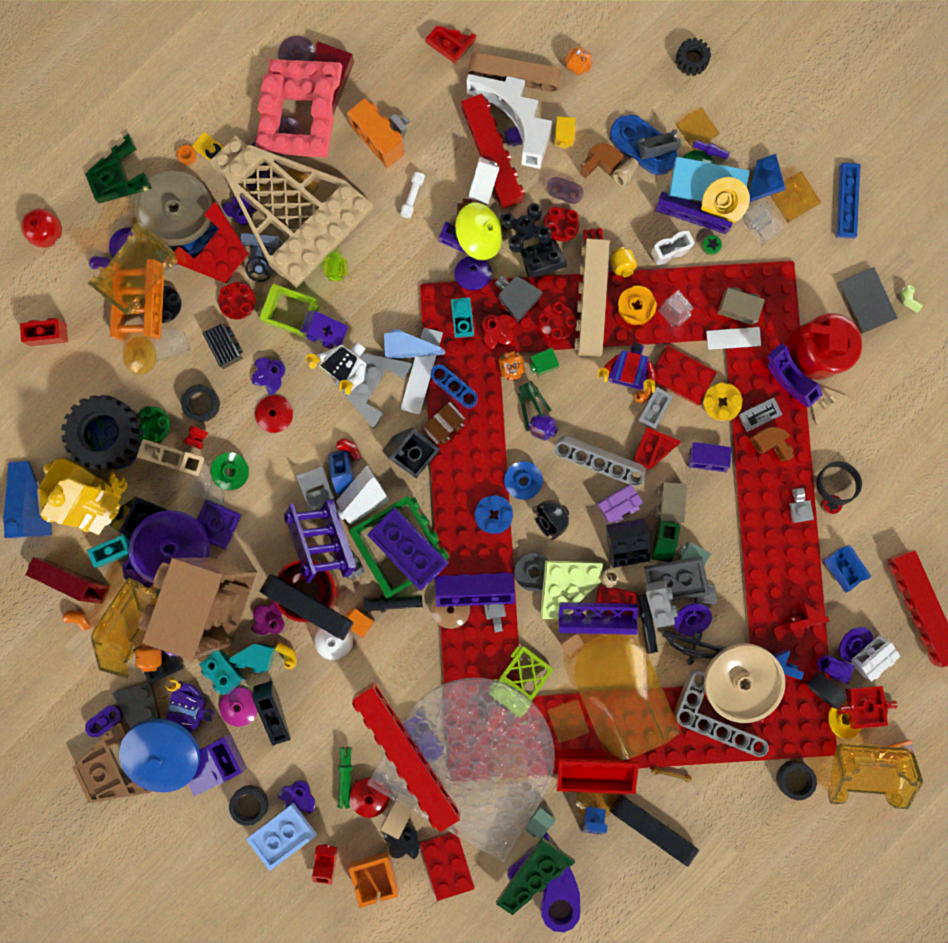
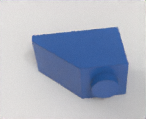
(340, 471)

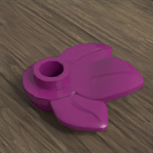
(264, 619)

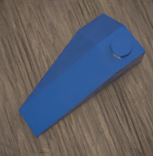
(21, 504)

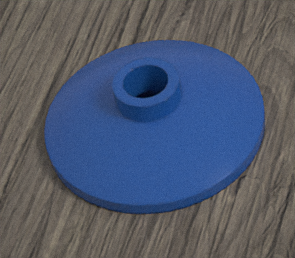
(533, 478)

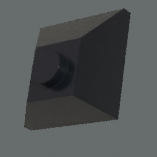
(411, 451)
(133, 513)

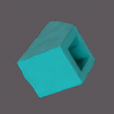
(462, 317)
(257, 656)

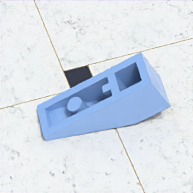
(402, 345)

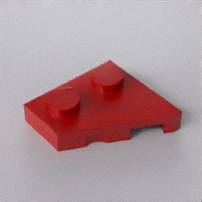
(450, 42)

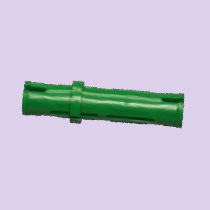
(344, 777)

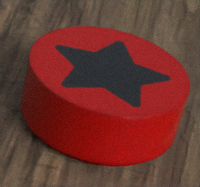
(831, 508)

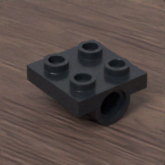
(543, 258)

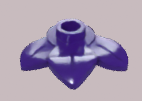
(233, 210)
(266, 375)
(303, 801)

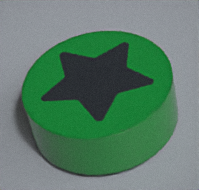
(712, 245)

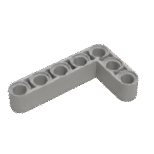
(712, 724)

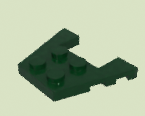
(109, 178)

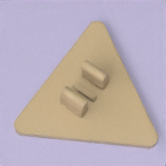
(827, 404)

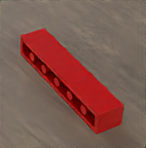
(490, 147)
(922, 604)

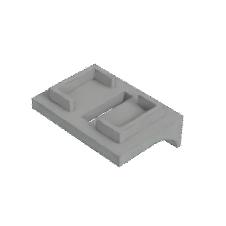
(312, 480)

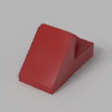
(810, 618)

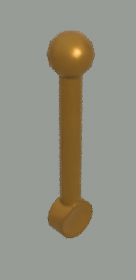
(655, 770)

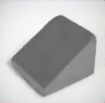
(708, 599)

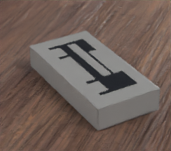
(760, 414)

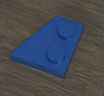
(766, 178)

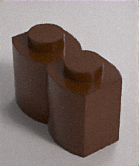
(444, 424)

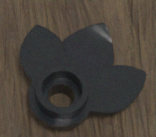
(404, 844)

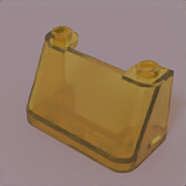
(134, 269)
(875, 771)

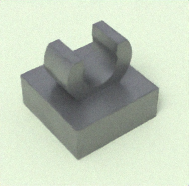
(399, 124)

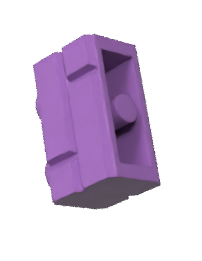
(619, 503)

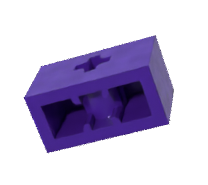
(316, 322)

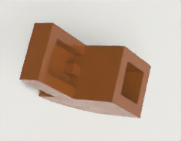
(604, 156)
(774, 438)

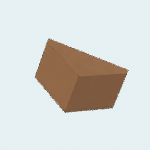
(569, 641)

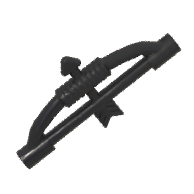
(696, 641)

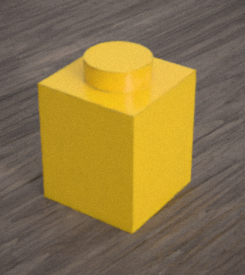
(564, 131)

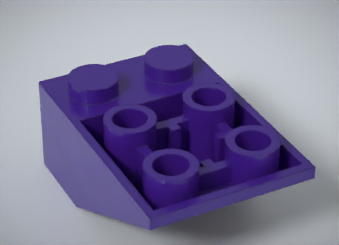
(217, 765)

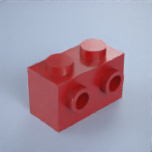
(43, 332)

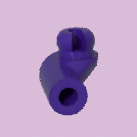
(98, 261)

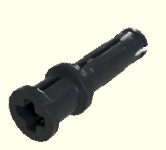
(383, 603)

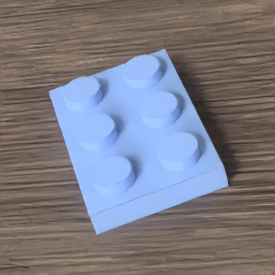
(281, 836)

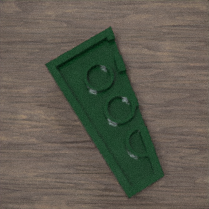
(535, 873)

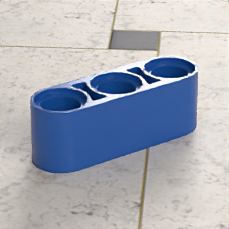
(451, 378)

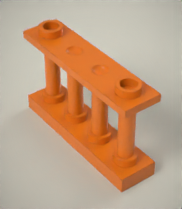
(152, 316)

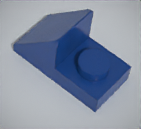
(789, 669)
(594, 821)

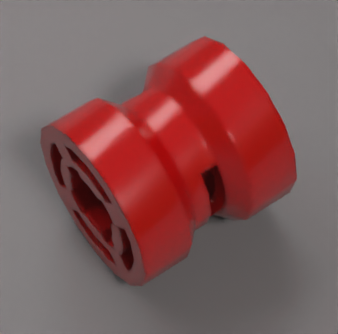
(195, 437)

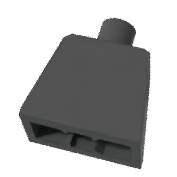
(517, 296)

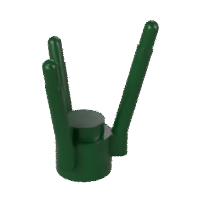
(529, 392)

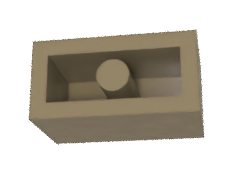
(741, 305)
(671, 502)

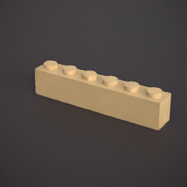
(593, 297)

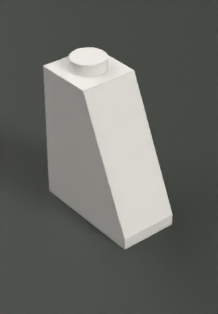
(361, 497)

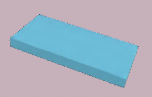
(693, 177)

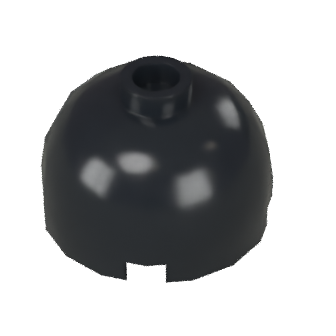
(552, 518)

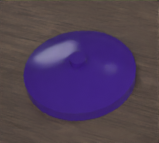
(166, 537)

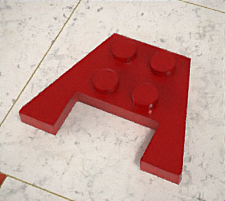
(221, 254)

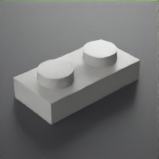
(655, 408)

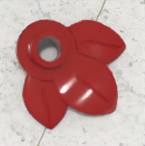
(500, 332)

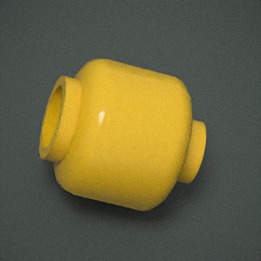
(623, 261)

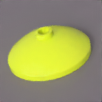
(479, 231)

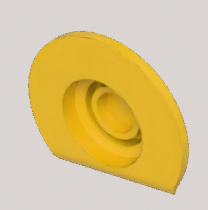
(726, 199)

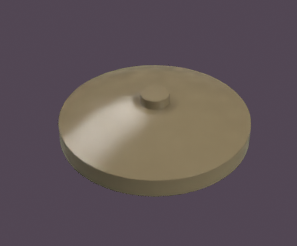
(174, 207)

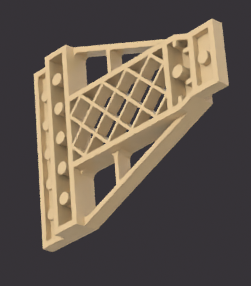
(320, 232)

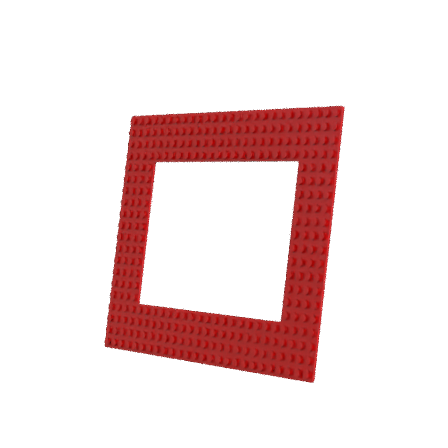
(777, 555)

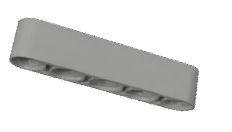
(606, 468)

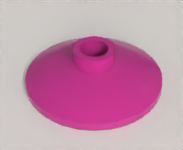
(244, 699)

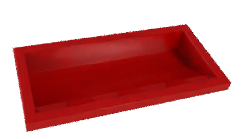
(597, 776)

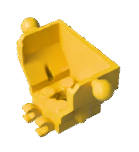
(78, 496)

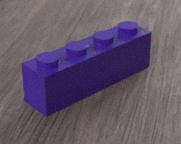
(475, 589)

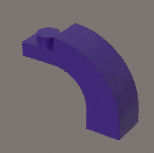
(791, 378)

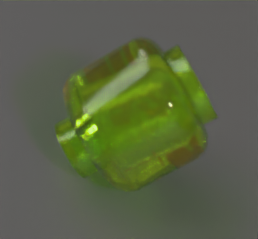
(335, 267)

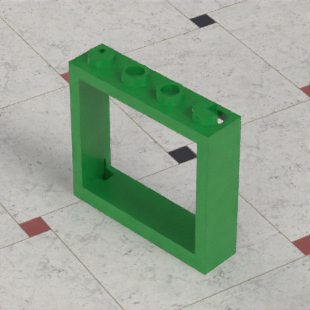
(370, 558)

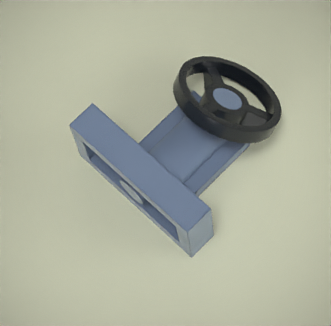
(258, 261)

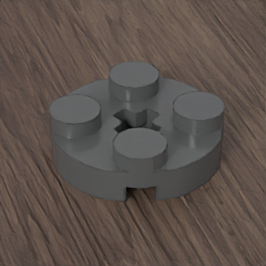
(524, 578)

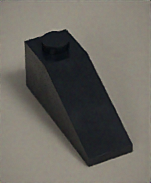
(271, 712)

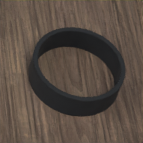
(855, 474)

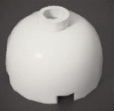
(331, 646)

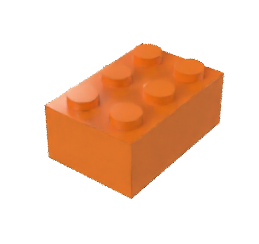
(376, 132)

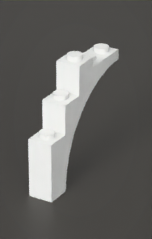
(522, 110)

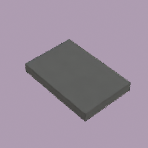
(867, 300)
(684, 577)

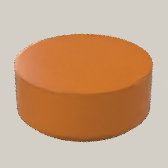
(186, 154)

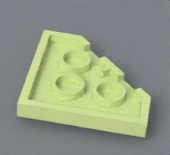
(567, 583)

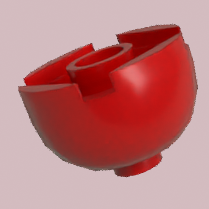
(41, 228)

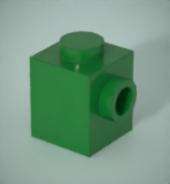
(543, 362)

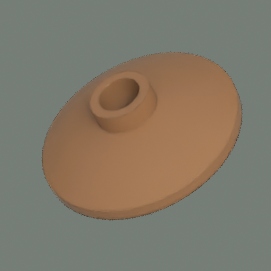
(447, 619)

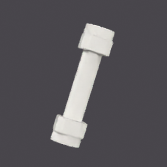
(407, 209)

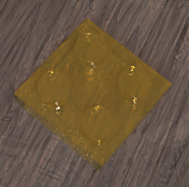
(797, 197)

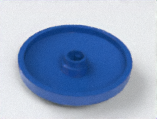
(159, 755)

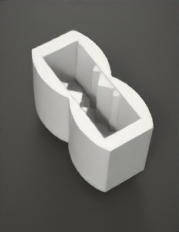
(675, 247)

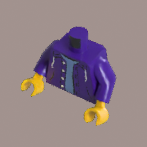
(187, 705)

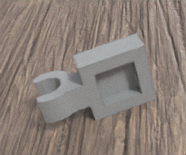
(801, 509)
(494, 612)

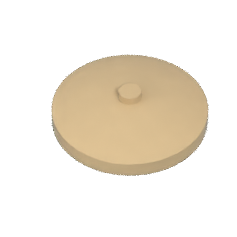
(744, 683)

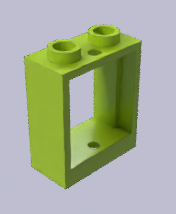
(272, 302)

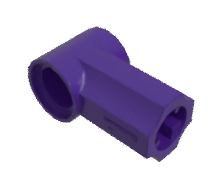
(836, 668)

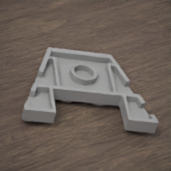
(375, 370)

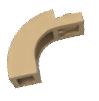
(170, 457)

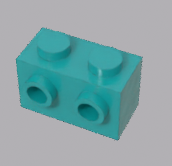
(221, 672)

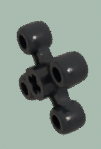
(525, 228)

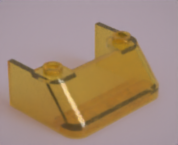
(119, 626)

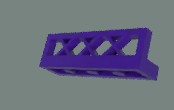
(691, 213)
(598, 622)

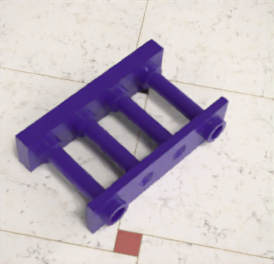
(333, 529)

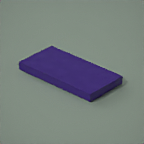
(407, 549)

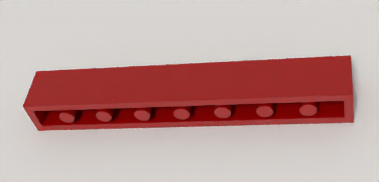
(406, 757)

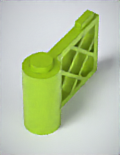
(516, 655)

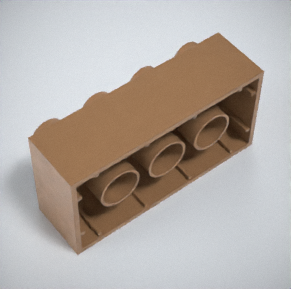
(194, 598)

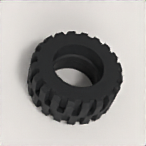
(78, 425)

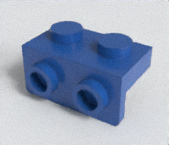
(847, 567)

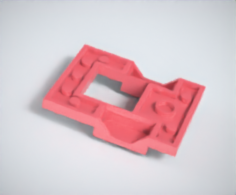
(303, 82)

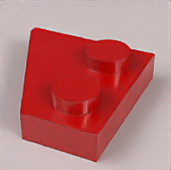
(653, 448)

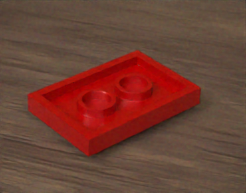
(683, 375)
(447, 865)

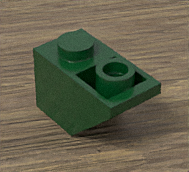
(665, 541)

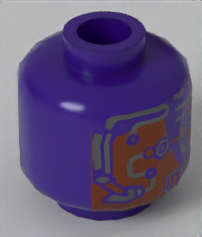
(542, 427)

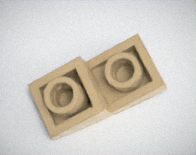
(396, 820)

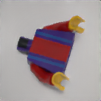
(630, 370)

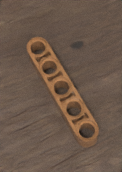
(498, 68)

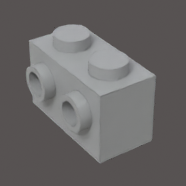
(660, 603)

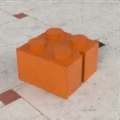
(375, 876)

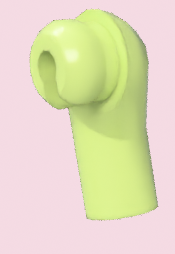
(907, 299)

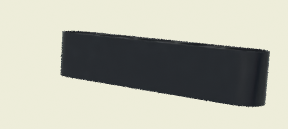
(306, 606)
(654, 830)

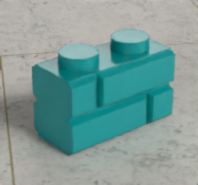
(109, 551)

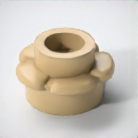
(609, 578)

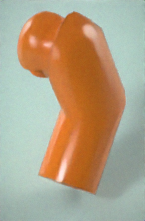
(641, 396)
(76, 617)

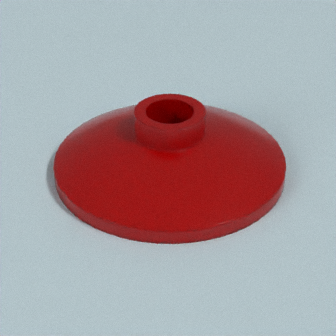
(283, 415)
(361, 806)

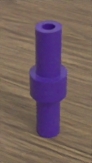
(710, 149)

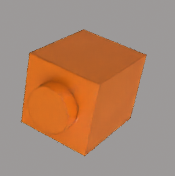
(361, 621)

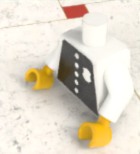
(342, 365)

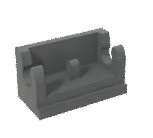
(658, 145)

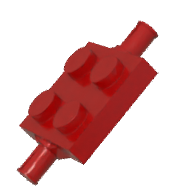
(867, 707)

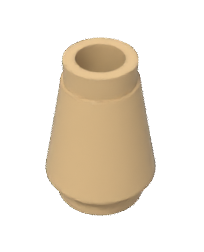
(625, 172)

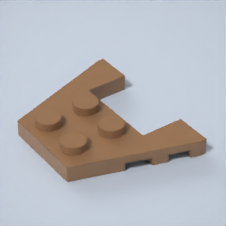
(100, 774)

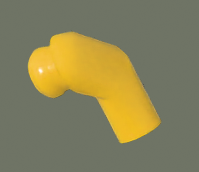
(289, 655)

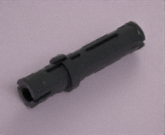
(647, 624)

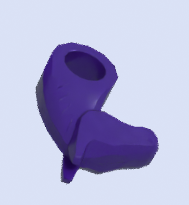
(561, 888)

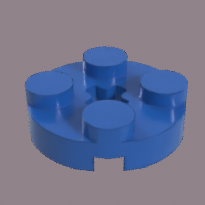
(491, 525)

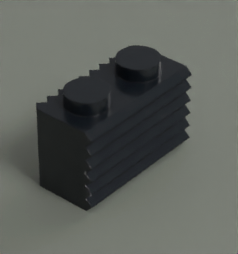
(222, 345)

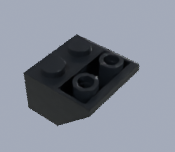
(628, 543)

